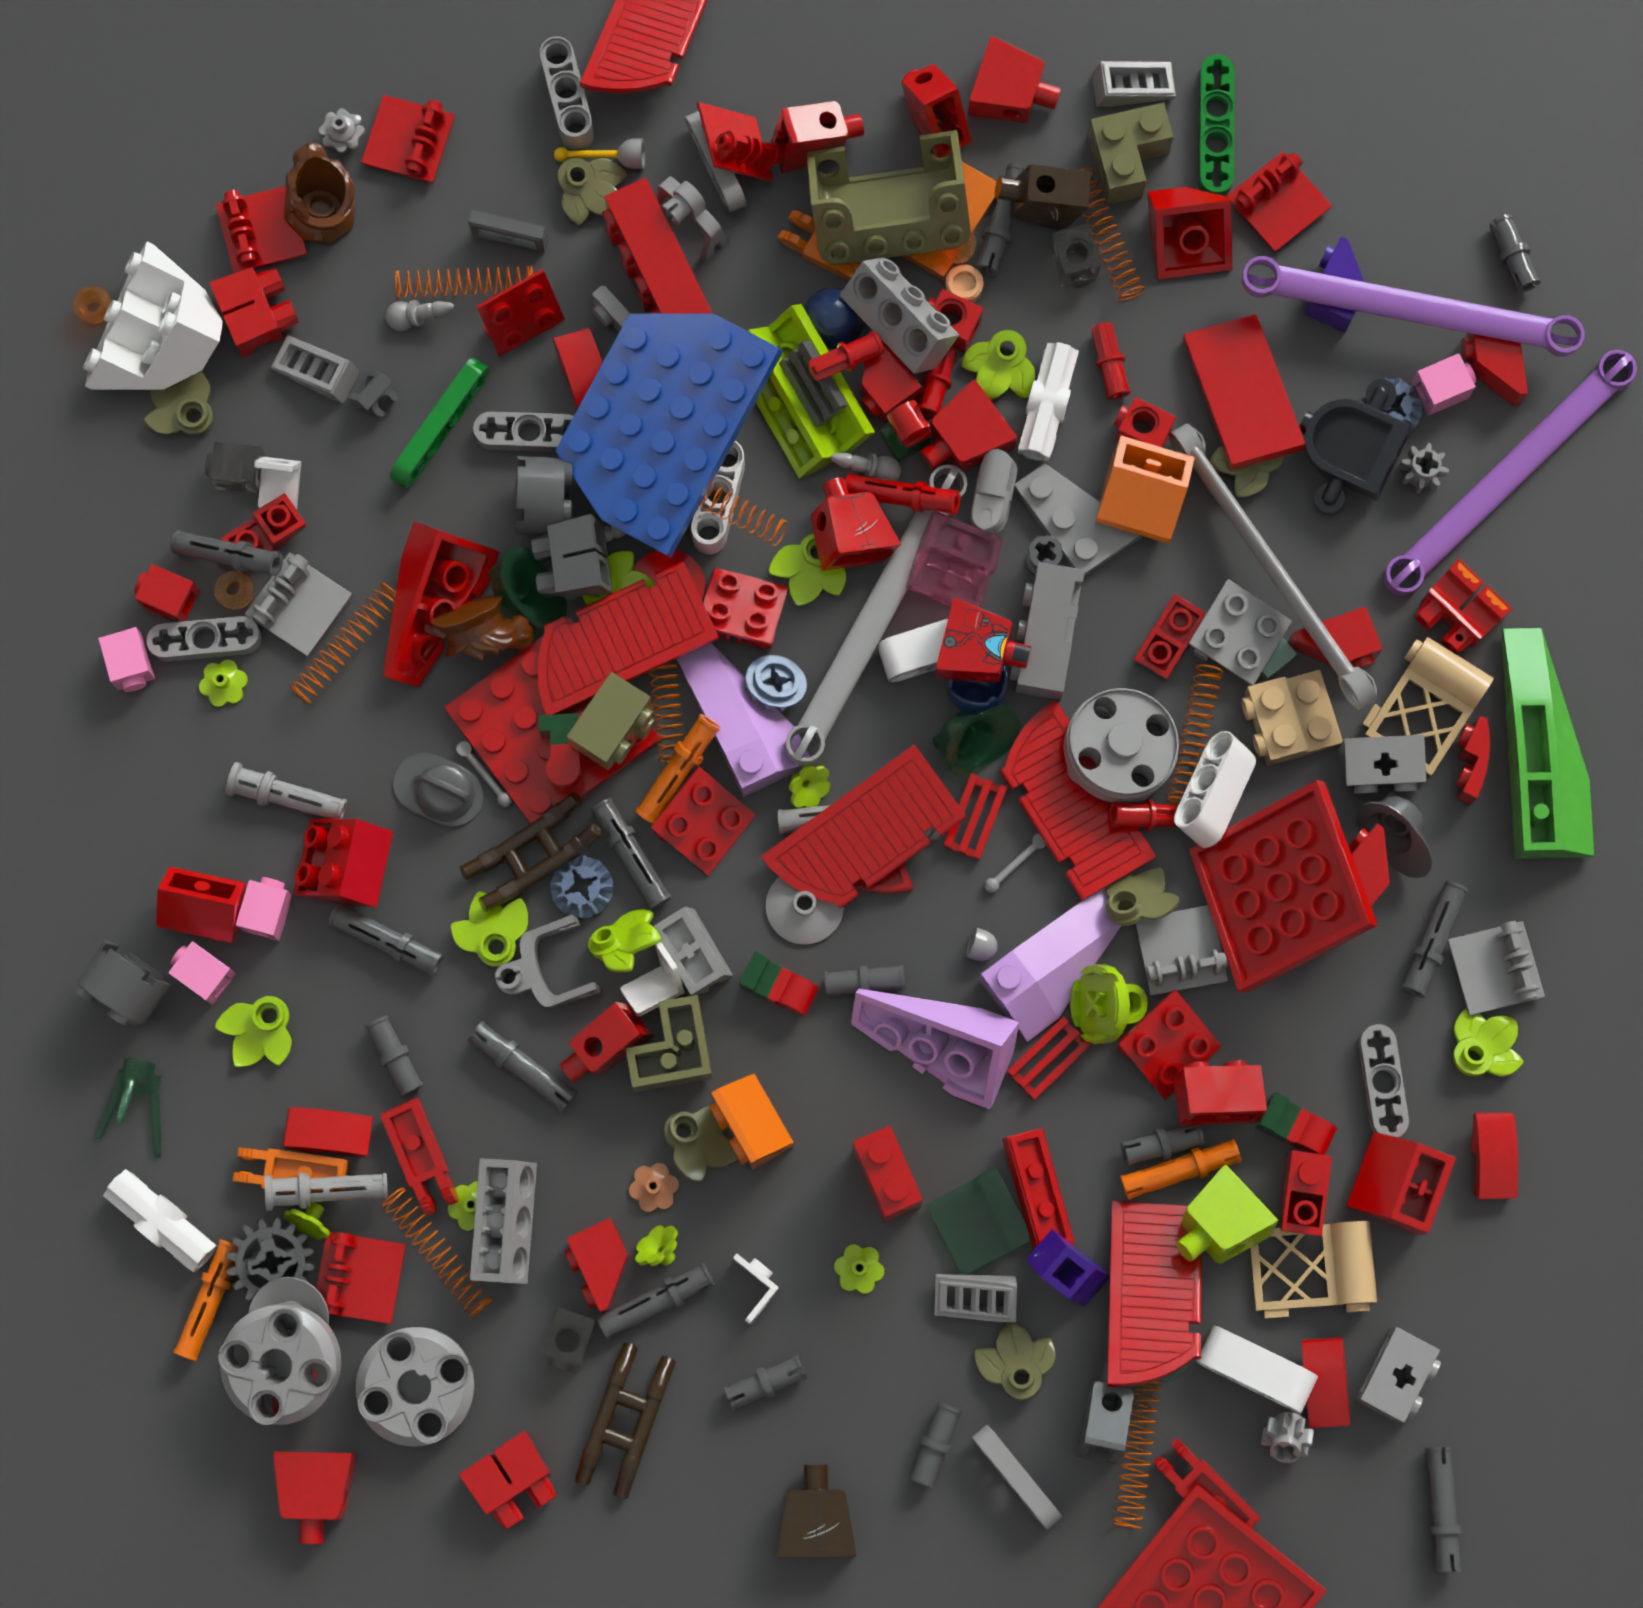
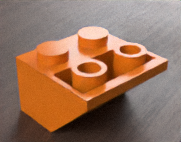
(1144, 489)
(752, 1121)

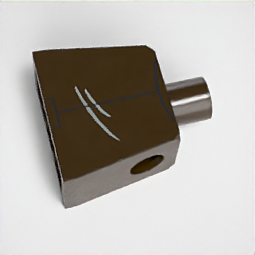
(1046, 195)
(816, 1519)

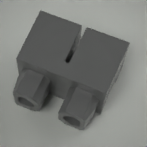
(577, 559)

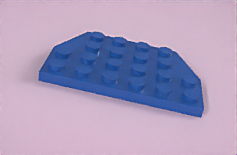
(664, 420)

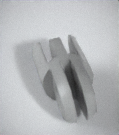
(993, 492)

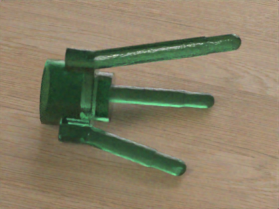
(135, 1079)

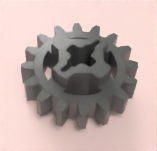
(265, 1243)

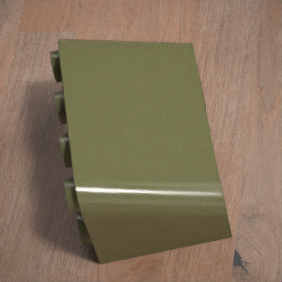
(889, 210)

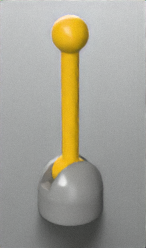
(630, 153)

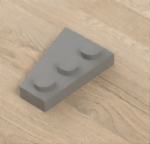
(1070, 517)

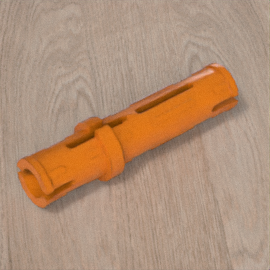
(687, 755)
(1180, 1169)
(190, 1343)

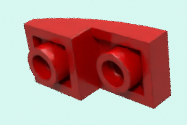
(578, 361)
(270, 526)
(1170, 636)
(1475, 751)
(327, 1131)
(1496, 1155)
(1329, 1398)

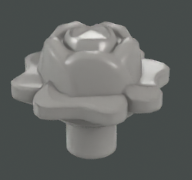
(341, 130)

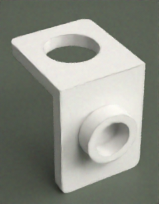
(277, 478)
(655, 986)
(763, 1274)

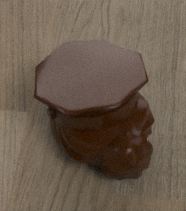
(319, 196)
(481, 629)

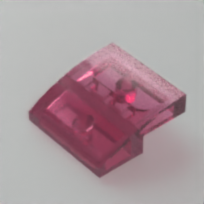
(953, 561)

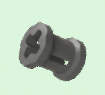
(1041, 545)

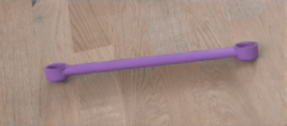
(1412, 306)
(1510, 473)

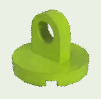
(1103, 1004)

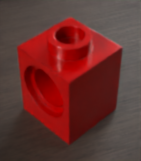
(968, 312)
(1139, 410)
(166, 593)

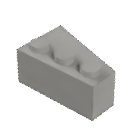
(1048, 630)

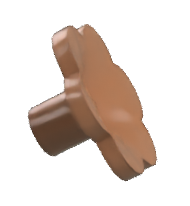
(660, 1197)

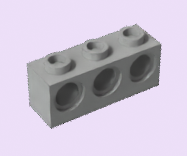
(882, 313)
(503, 1221)

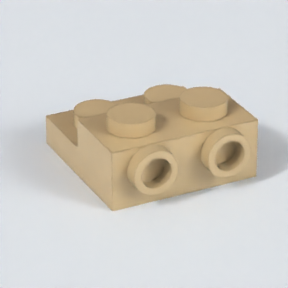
(1291, 717)

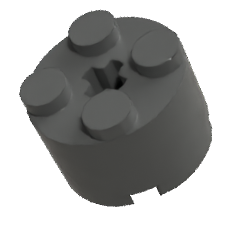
(541, 493)
(123, 984)

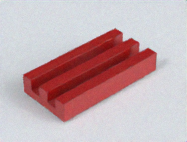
(986, 785)
(1072, 1035)

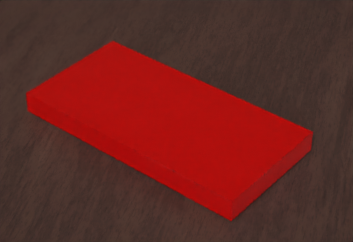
(1244, 392)

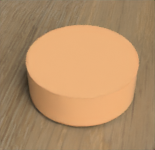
(965, 282)

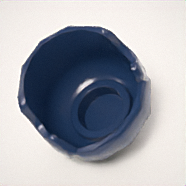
(833, 317)
(978, 696)

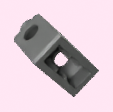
(1103, 1431)

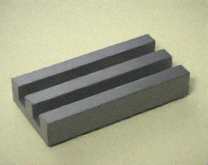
(508, 231)
(810, 390)

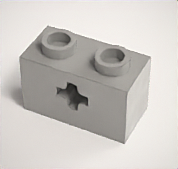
(1406, 752)
(1399, 1352)

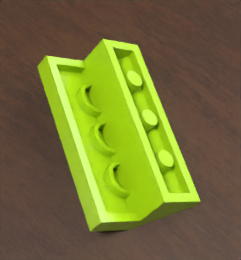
(803, 443)

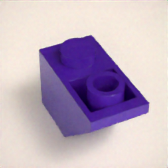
(1340, 263)
(1067, 1268)

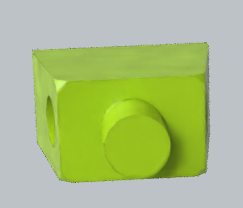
(1224, 1220)

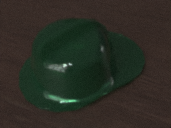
(517, 584)
(976, 740)

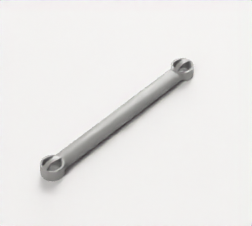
(865, 633)
(1354, 682)

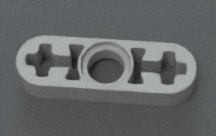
(723, 180)
(501, 441)
(176, 650)
(1369, 1054)
(1016, 1477)

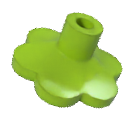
(229, 689)
(809, 786)
(460, 1210)
(308, 1221)
(657, 1246)
(852, 1279)

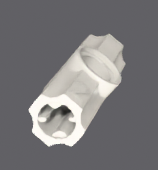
(1048, 401)
(160, 1221)

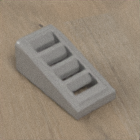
(1118, 95)
(336, 380)
(991, 1283)

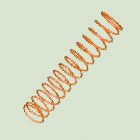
(1108, 250)
(528, 273)
(777, 529)
(296, 690)
(667, 706)
(1196, 724)
(483, 1302)
(1146, 1463)

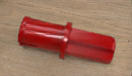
(845, 356)
(1110, 361)
(935, 386)
(1142, 814)

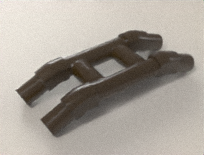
(509, 852)
(634, 1444)

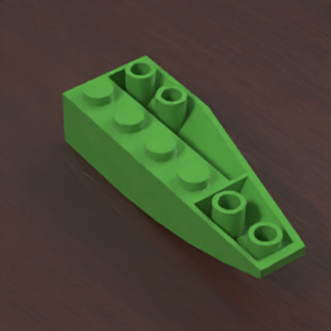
(1544, 756)

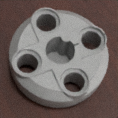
(1121, 745)
(280, 1364)
(414, 1386)

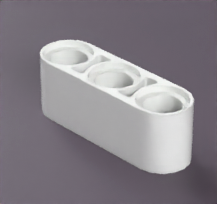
(730, 479)
(912, 651)
(1215, 789)
(1257, 1369)

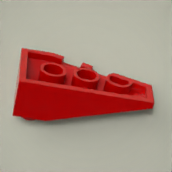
(433, 579)

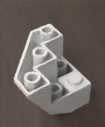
(155, 330)

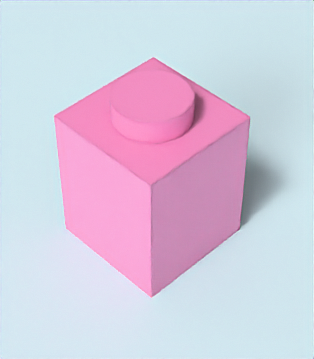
(1444, 384)
(127, 659)
(264, 908)
(201, 972)

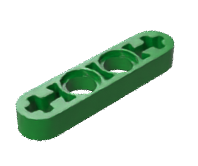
(1216, 126)
(439, 423)

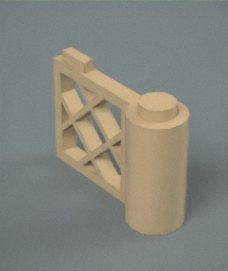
(1444, 677)
(1347, 1267)

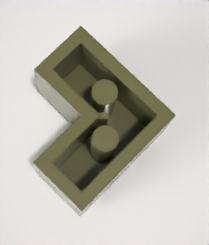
(1120, 145)
(613, 722)
(680, 1057)

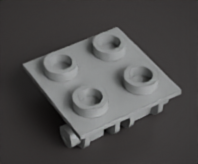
(299, 604)
(1239, 632)
(1181, 951)
(1496, 968)

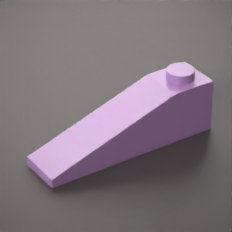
(749, 734)
(1038, 975)
(951, 1041)

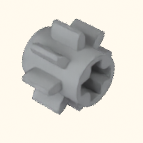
(1433, 466)
(1287, 1437)

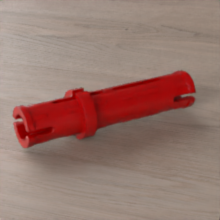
(917, 496)

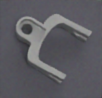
(688, 202)
(528, 970)

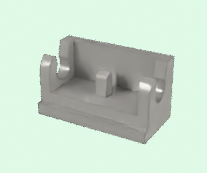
(692, 950)

